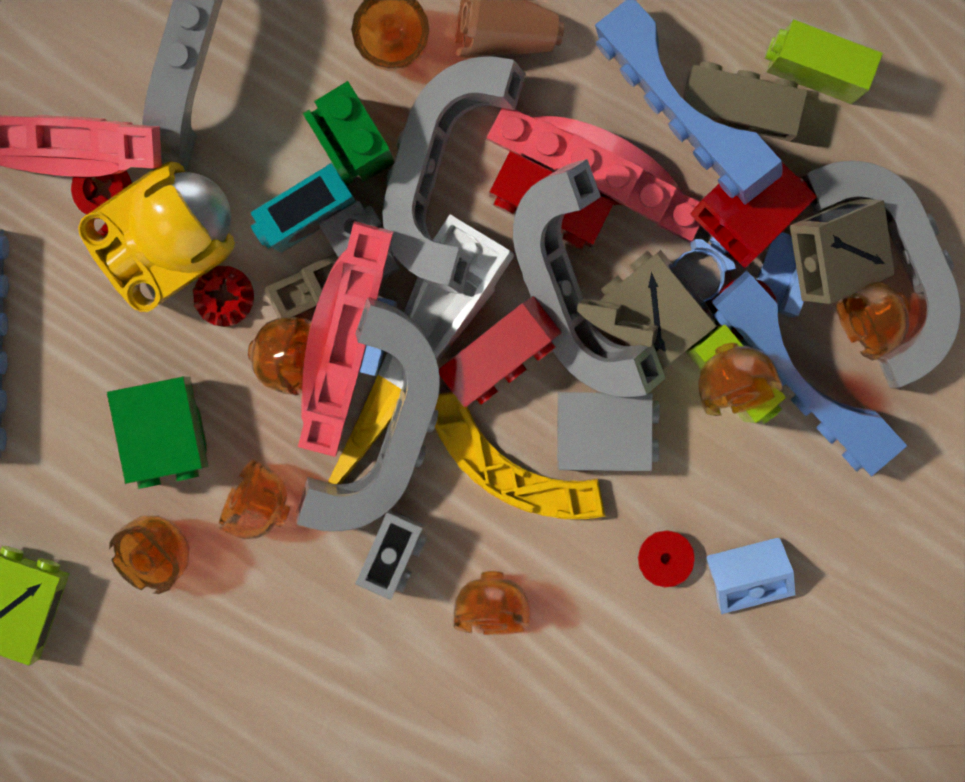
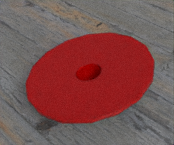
(666, 558)

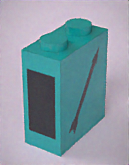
(301, 209)

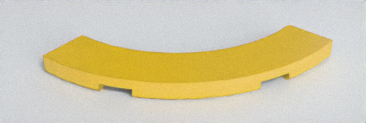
(504, 478)

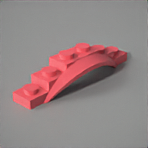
(77, 145)
(616, 164)
(332, 348)

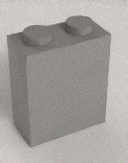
(606, 432)

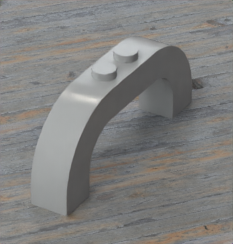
(177, 76)
(419, 157)
(921, 256)
(551, 280)
(356, 504)

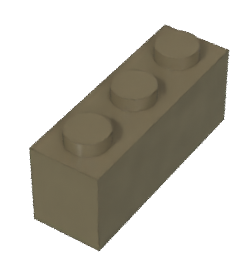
(746, 101)

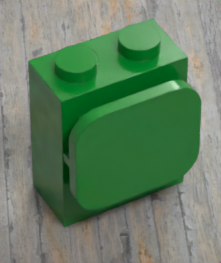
(349, 135)
(158, 431)

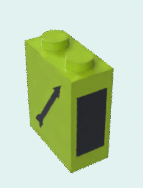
(27, 603)

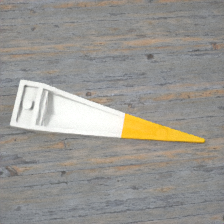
(442, 320)

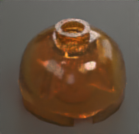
(390, 33)
(876, 318)
(279, 354)
(737, 379)
(255, 503)
(150, 553)
(492, 605)

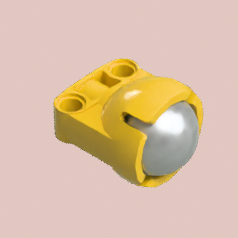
(160, 233)

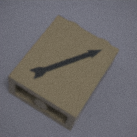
(842, 250)
(662, 298)

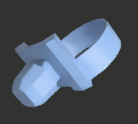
(715, 251)

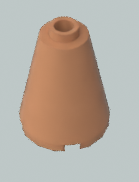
(506, 28)

